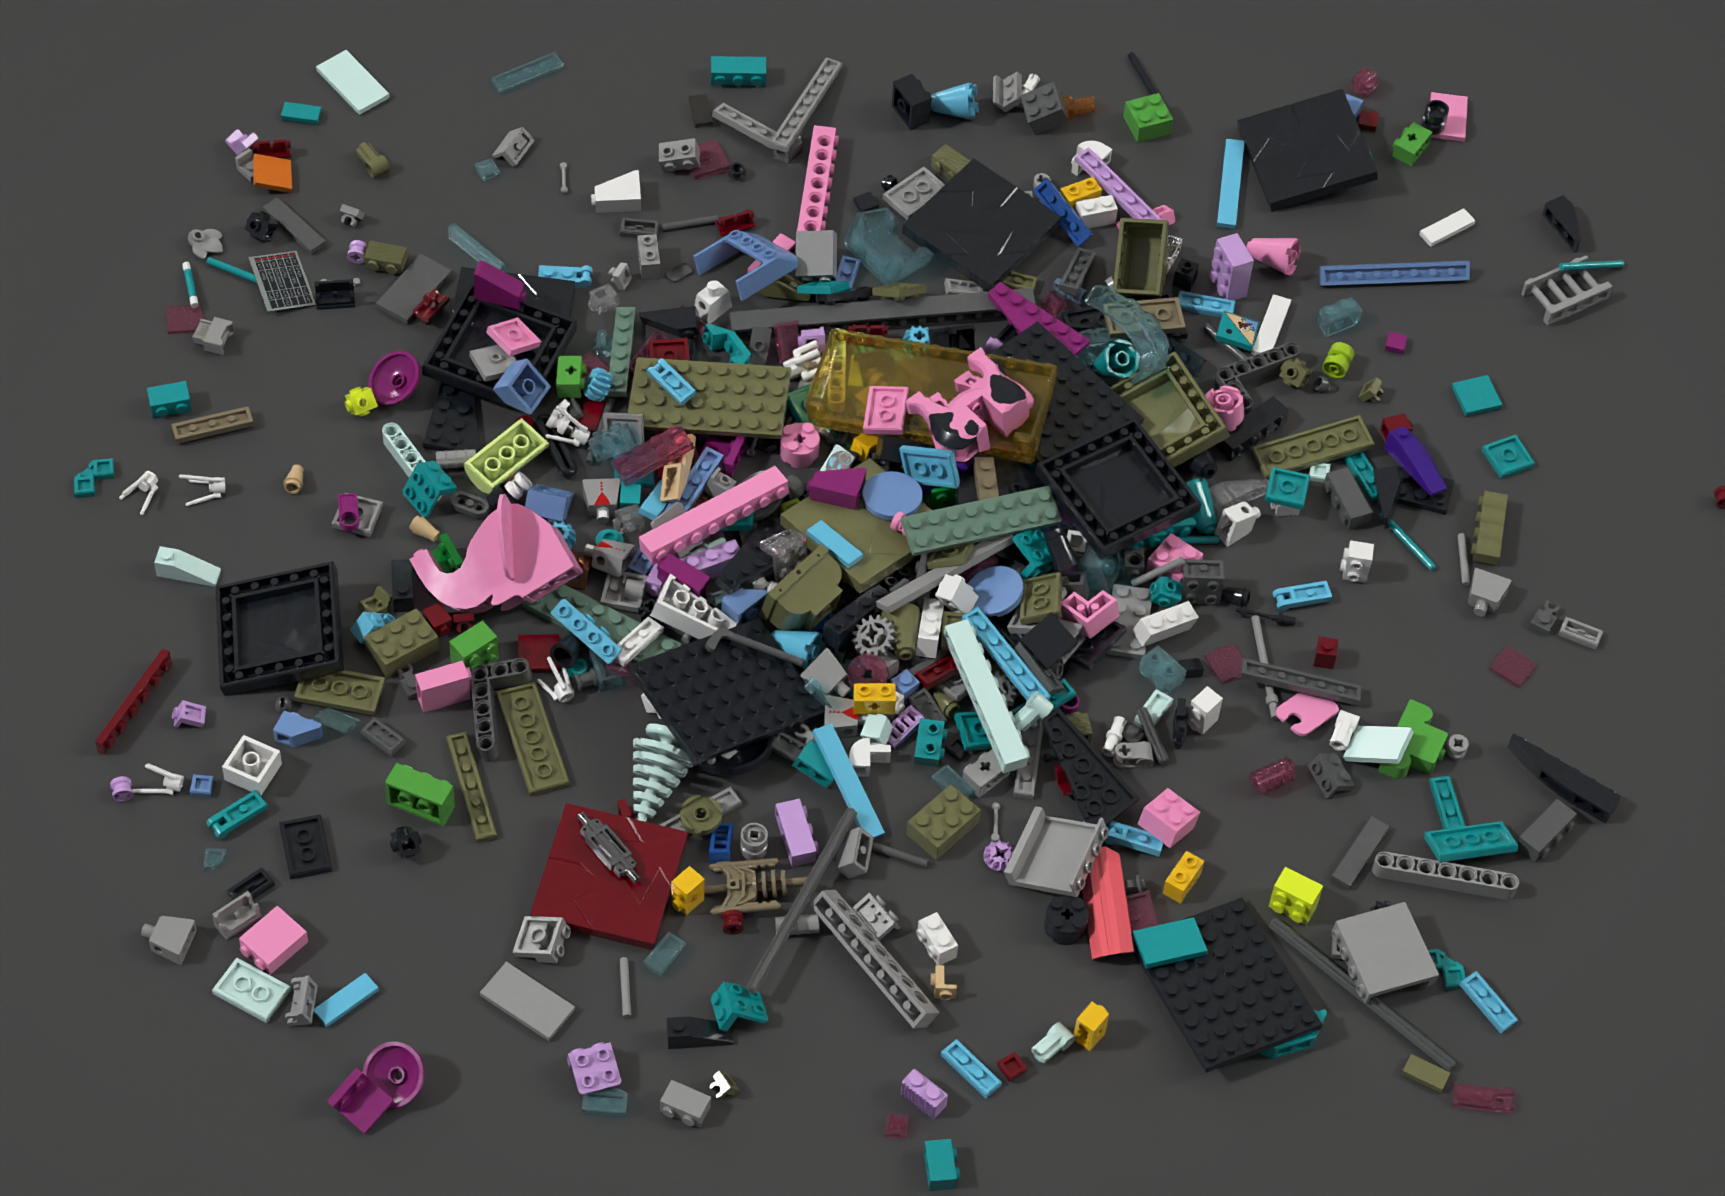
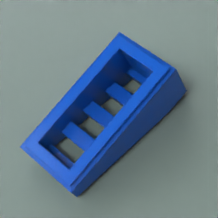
(723, 848)

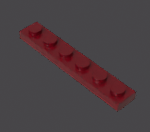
(131, 705)

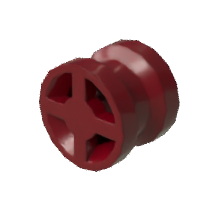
(1719, 493)
(732, 922)

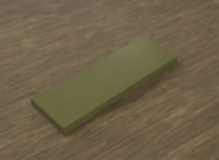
(1314, 446)
(532, 739)

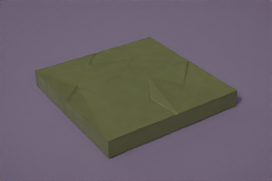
(1174, 411)
(881, 546)

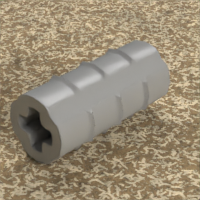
(454, 458)
(805, 925)

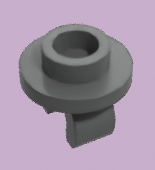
(1133, 733)
(1135, 886)

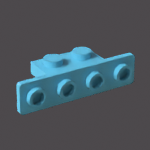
(586, 631)

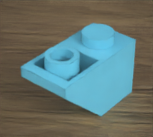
(368, 623)

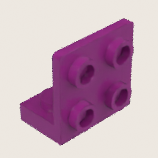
(731, 451)
(360, 1100)

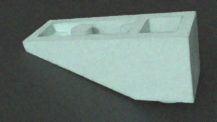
(184, 567)

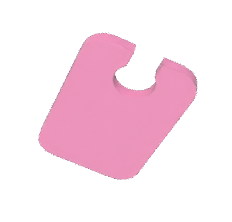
(1310, 709)

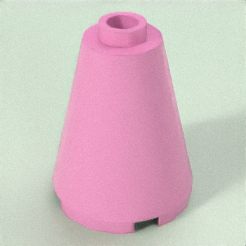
(1276, 252)

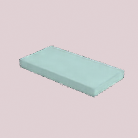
(352, 82)

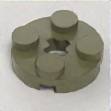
(700, 826)

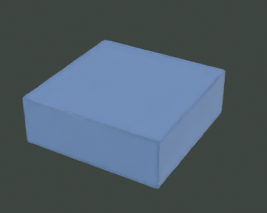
(202, 786)

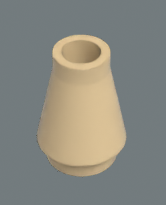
(294, 481)
(423, 528)

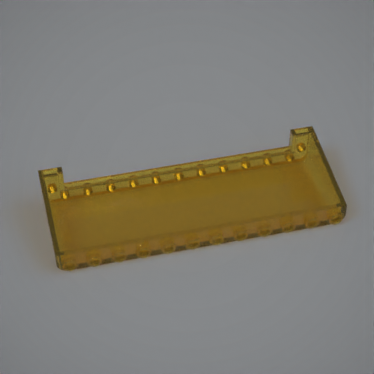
(862, 360)

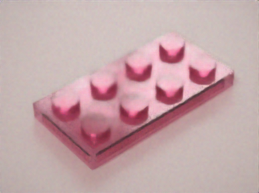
(652, 454)

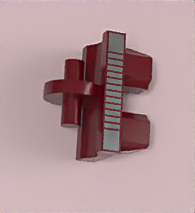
(430, 306)

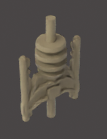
(744, 886)

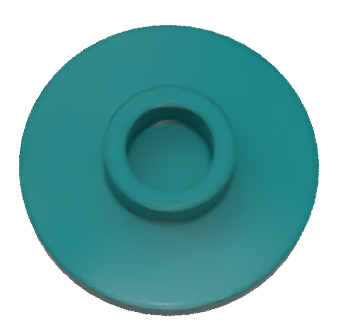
(609, 534)

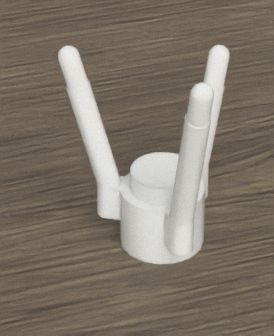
(579, 434)
(145, 482)
(216, 485)
(563, 691)
(172, 782)

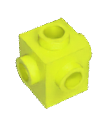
(360, 401)

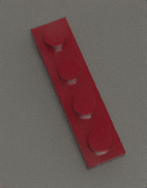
(939, 671)

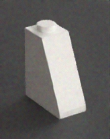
(618, 194)

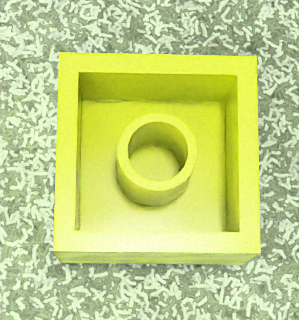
(1295, 896)

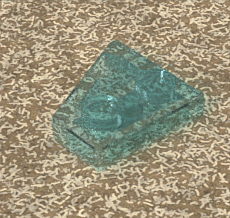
(606, 1102)

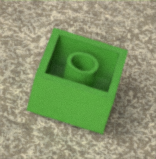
(1148, 117)
(475, 646)

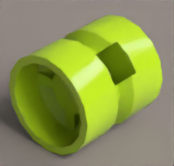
(1338, 360)

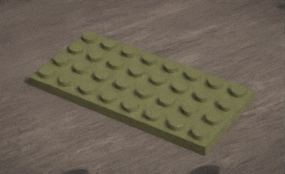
(727, 401)

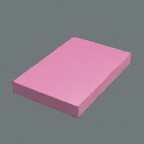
(1456, 121)
(886, 410)

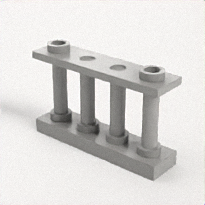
(1567, 305)

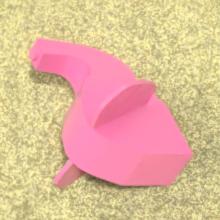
(507, 562)

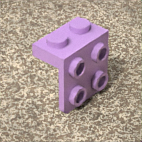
(594, 1068)

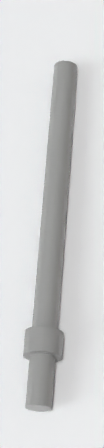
(1271, 698)

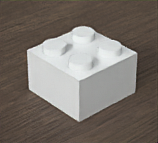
(252, 765)

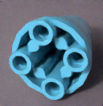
(956, 101)

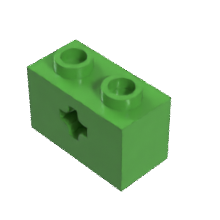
(1412, 143)
(570, 376)

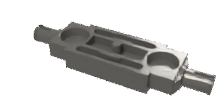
(608, 847)

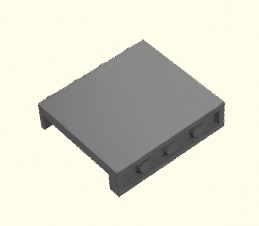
(1055, 854)
(1384, 951)

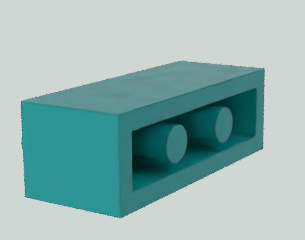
(738, 71)

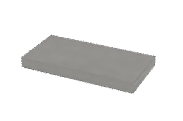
(527, 1001)

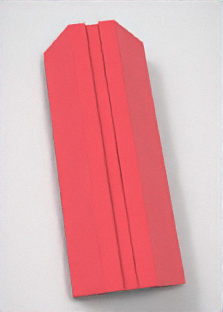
(1107, 907)

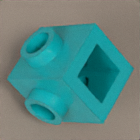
(1166, 592)

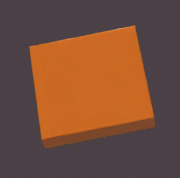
(272, 173)

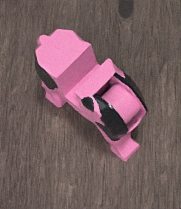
(960, 423)

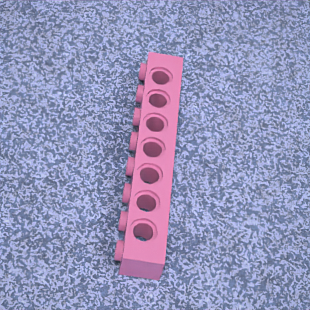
(817, 179)

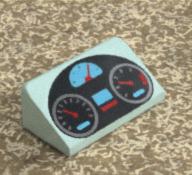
(838, 459)

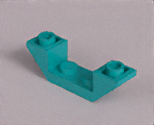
(720, 338)
(1299, 1044)

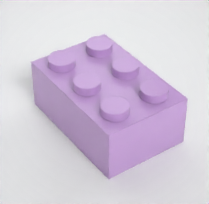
(1231, 267)

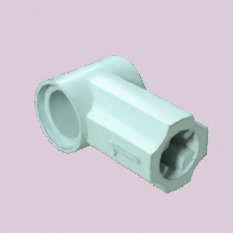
(1035, 708)
(1057, 1039)

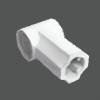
(1344, 727)

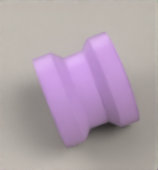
(357, 251)
(122, 790)

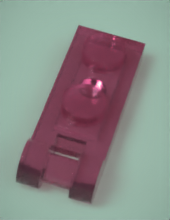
(1483, 1098)

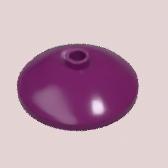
(394, 378)
(385, 1064)

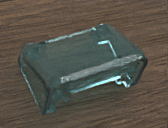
(880, 249)

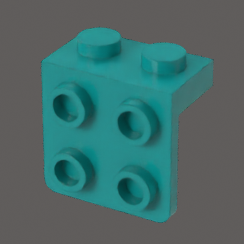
(426, 486)
(1034, 548)
(735, 1001)

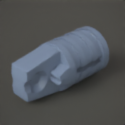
(1078, 299)

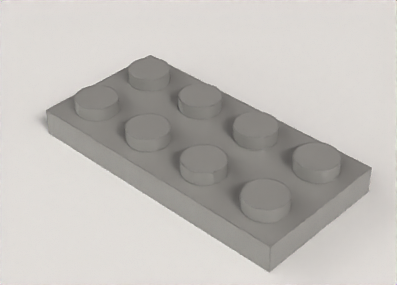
(1132, 605)

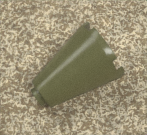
(907, 625)

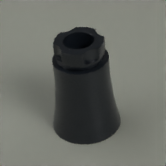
(1060, 550)
(567, 650)

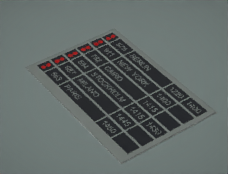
(282, 281)

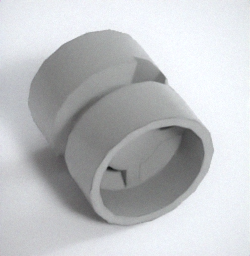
(753, 841)

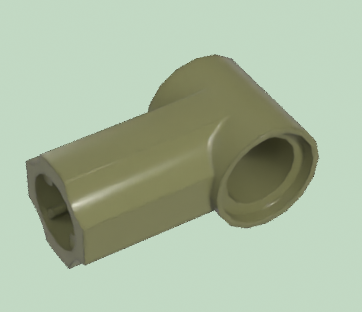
(374, 163)

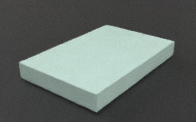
(1378, 744)
(251, 990)

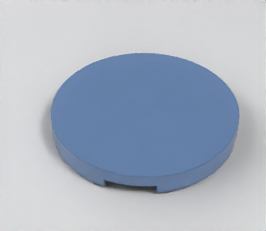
(890, 493)
(997, 590)

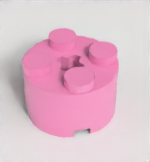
(1228, 405)
(799, 445)

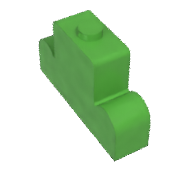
(1424, 746)

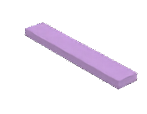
(1114, 186)

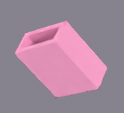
(443, 686)
(273, 940)

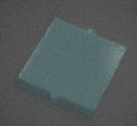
(336, 720)

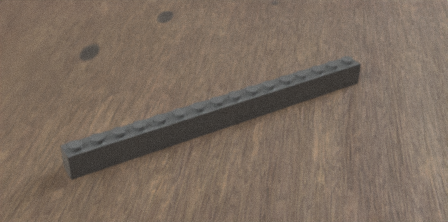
(900, 314)

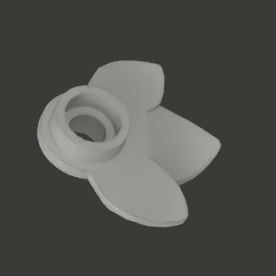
(207, 242)

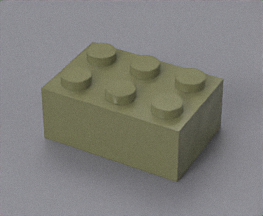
(401, 643)
(943, 822)

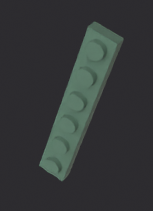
(621, 350)

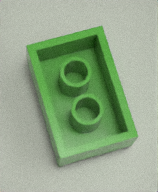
(420, 794)

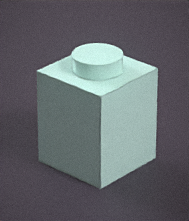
(877, 728)

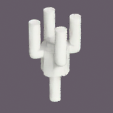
(800, 363)

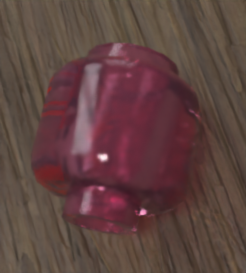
(1365, 82)

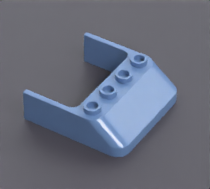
(775, 260)

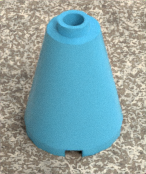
(800, 644)

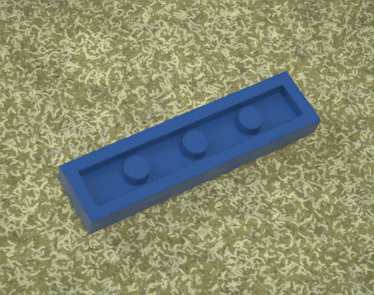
(1070, 220)

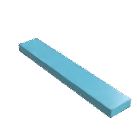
(1230, 184)
(1004, 655)
(847, 779)

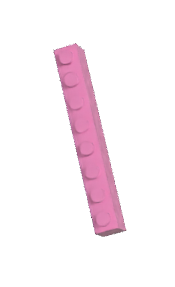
(714, 515)

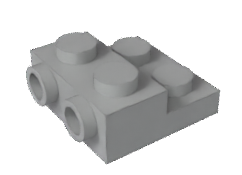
(542, 938)

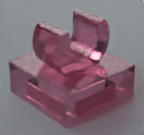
(1053, 304)
(896, 1126)

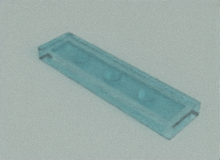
(526, 72)
(473, 248)

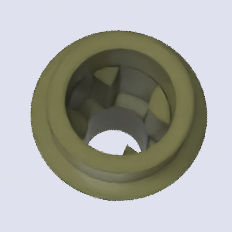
(946, 704)

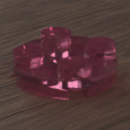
(867, 661)

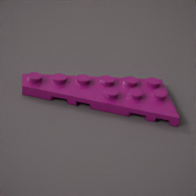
(1024, 313)

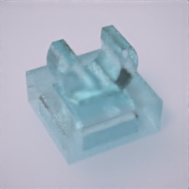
(603, 343)

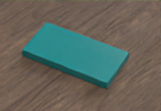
(1471, 841)

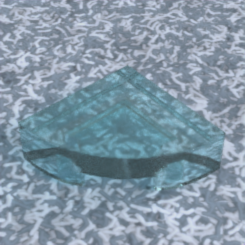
(214, 858)

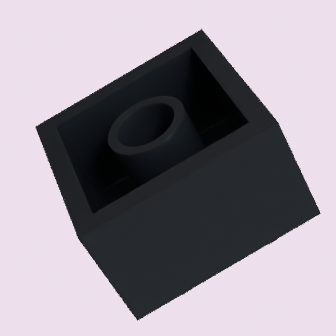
(911, 101)

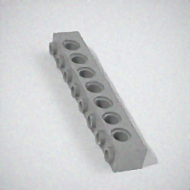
(874, 959)

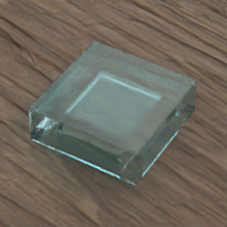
(487, 169)

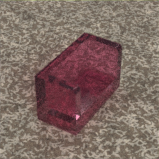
(786, 339)

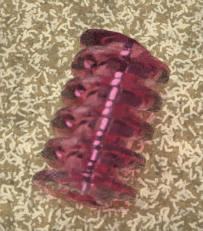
(1273, 775)

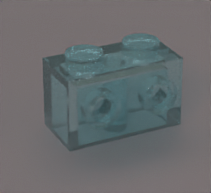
(1339, 316)
(612, 442)
(1162, 670)

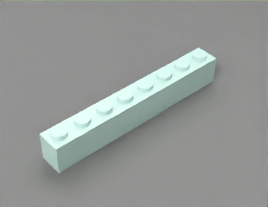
(986, 696)

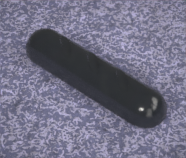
(557, 449)

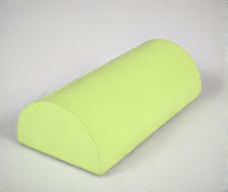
(504, 456)

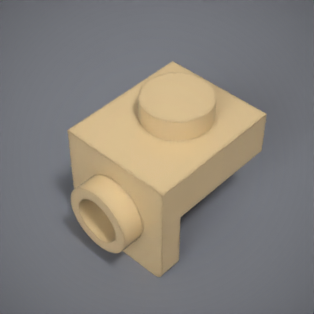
(941, 990)

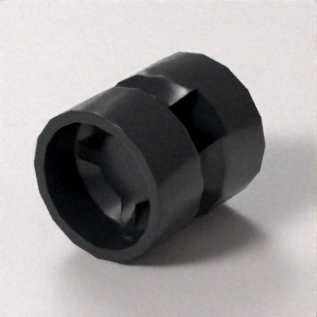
(1435, 116)

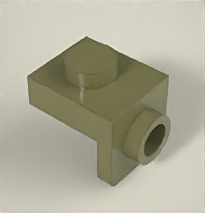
(378, 603)

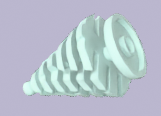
(657, 767)

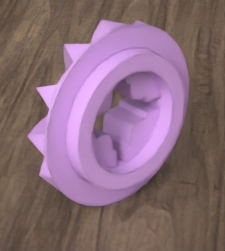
(990, 854)

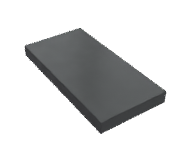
(408, 290)

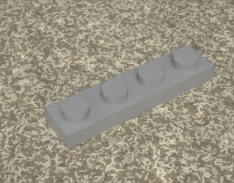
(744, 124)

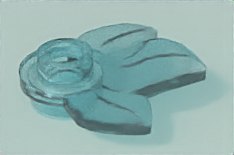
(813, 688)

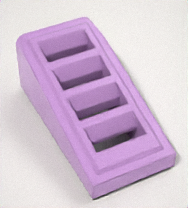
(912, 718)

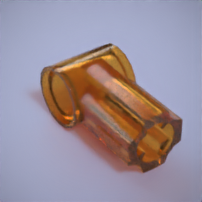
(1078, 105)

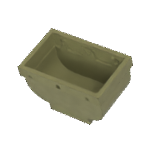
(1141, 257)
(805, 597)

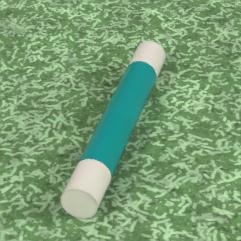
(190, 285)

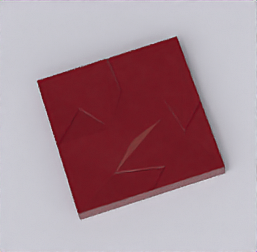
(595, 898)

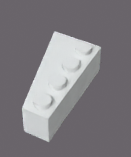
(688, 612)

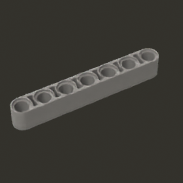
(1455, 873)

